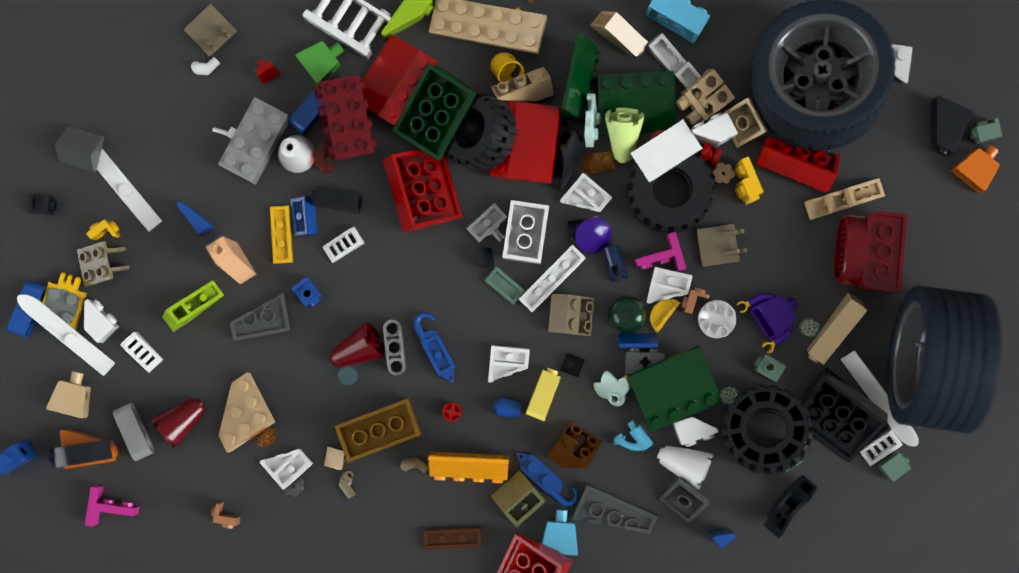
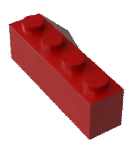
(799, 164)

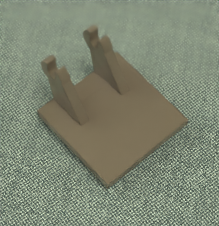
(210, 30)
(719, 245)
(95, 263)

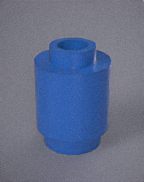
(507, 407)

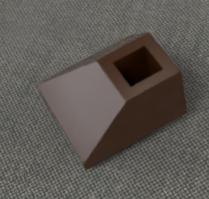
(574, 447)

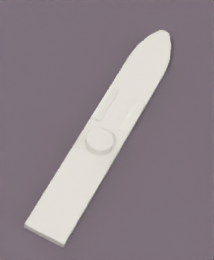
(127, 192)
(65, 333)
(877, 395)

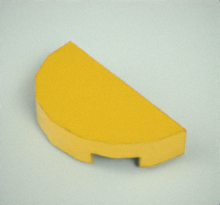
(661, 312)

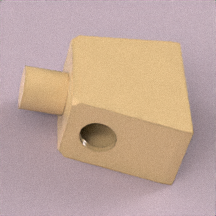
(71, 397)

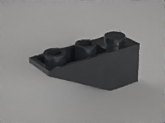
(568, 152)

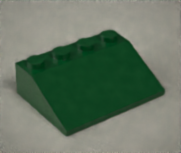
(579, 79)
(646, 91)
(435, 111)
(674, 388)

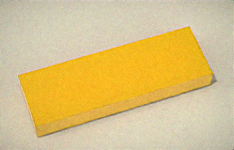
(281, 234)

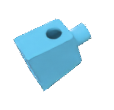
(561, 534)

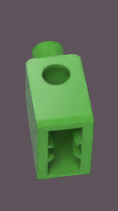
(320, 60)

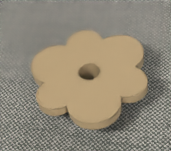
(729, 174)

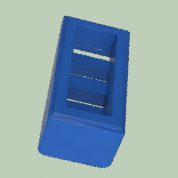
(199, 223)

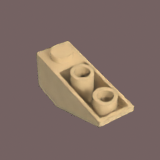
(526, 87)

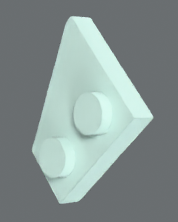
(592, 119)

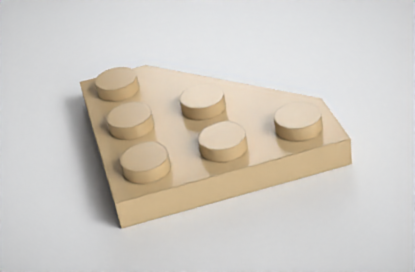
(244, 413)

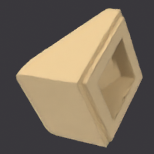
(334, 458)

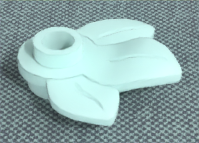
(612, 387)

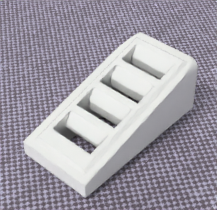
(359, 242)
(137, 356)
(884, 452)

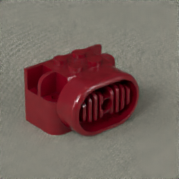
(871, 251)

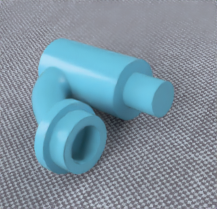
(639, 435)

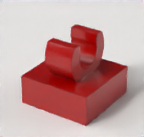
(266, 71)

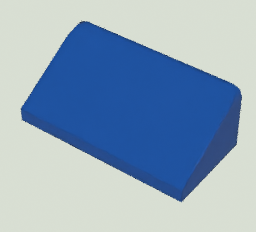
(303, 216)
(637, 340)
(722, 537)

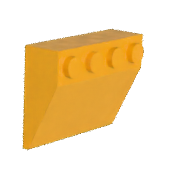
(468, 466)

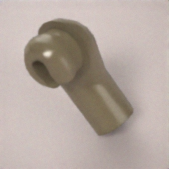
(413, 462)
(345, 483)

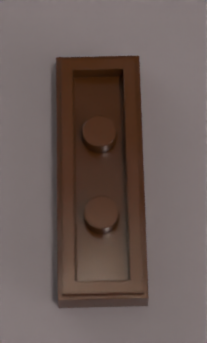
(452, 538)

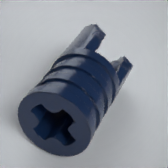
(613, 258)

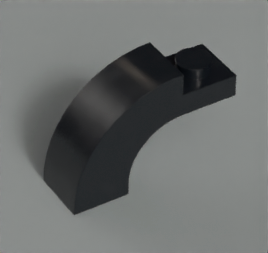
(80, 453)
(789, 504)

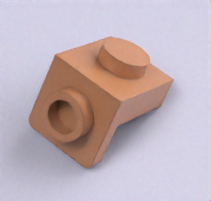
(688, 302)
(226, 520)

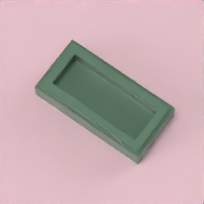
(504, 285)

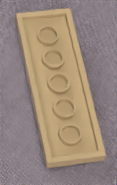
(488, 25)

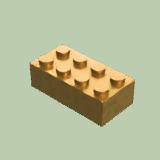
(378, 430)

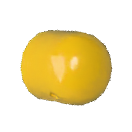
(503, 66)

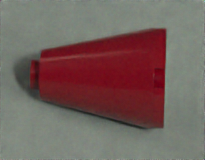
(358, 347)
(178, 420)

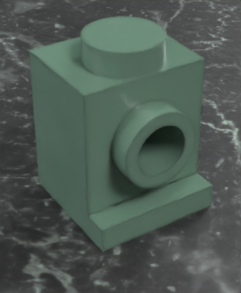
(985, 131)

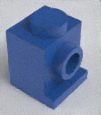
(301, 287)

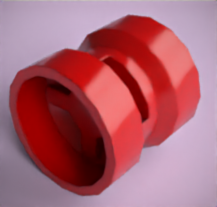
(710, 154)

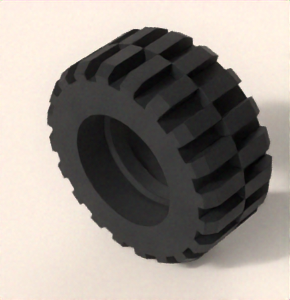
(496, 139)

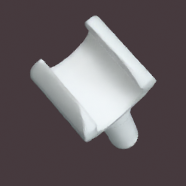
(230, 133)

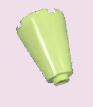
(623, 131)

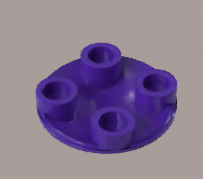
(593, 235)

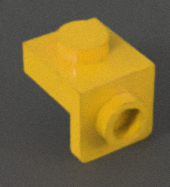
(98, 229)

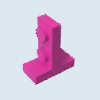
(664, 257)
(96, 505)

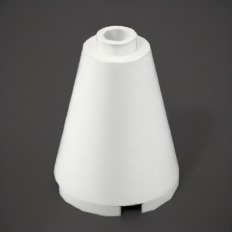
(296, 153)
(686, 463)

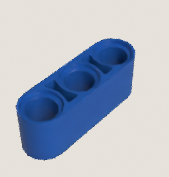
(305, 115)
(20, 321)

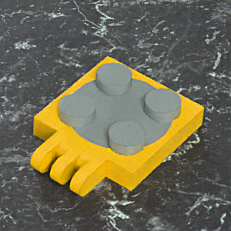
(65, 299)

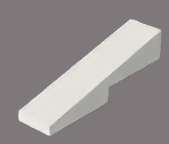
(672, 60)

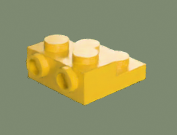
(749, 187)

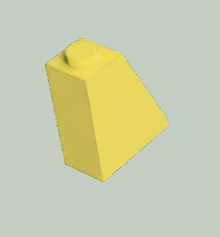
(543, 394)

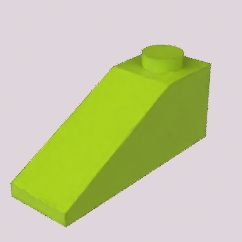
(406, 15)
(192, 305)

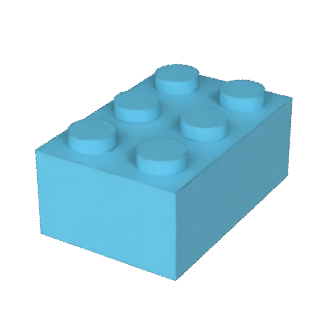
(679, 17)

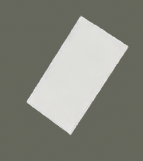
(666, 150)

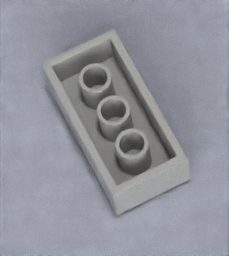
(254, 141)

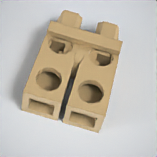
(705, 97)

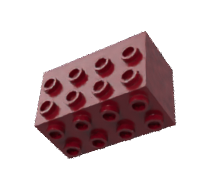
(345, 117)

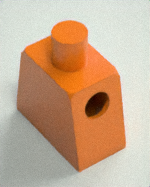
(978, 168)

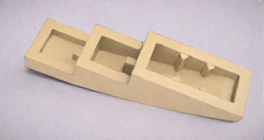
(844, 199)

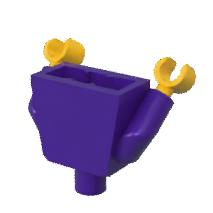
(773, 315)

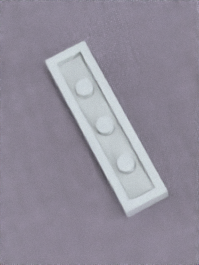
(552, 278)

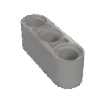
(390, 338)
(133, 431)

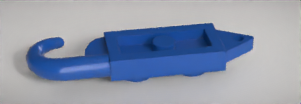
(435, 348)
(545, 479)

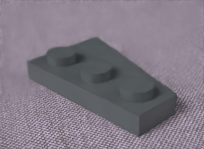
(265, 320)

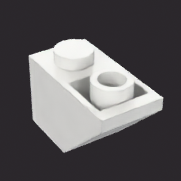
(98, 322)
(692, 429)

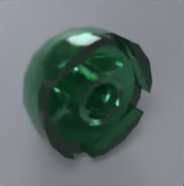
(627, 314)

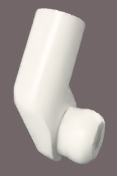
(205, 68)

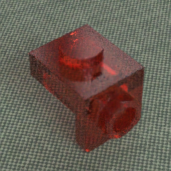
(321, 156)

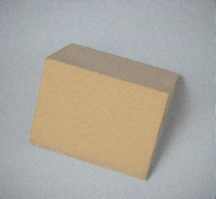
(746, 122)

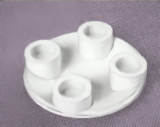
(717, 319)

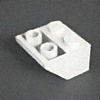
(716, 131)

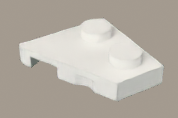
(287, 467)

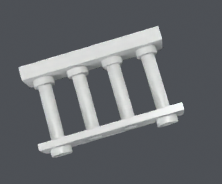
(347, 36)

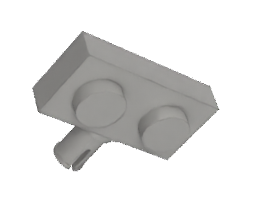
(488, 224)

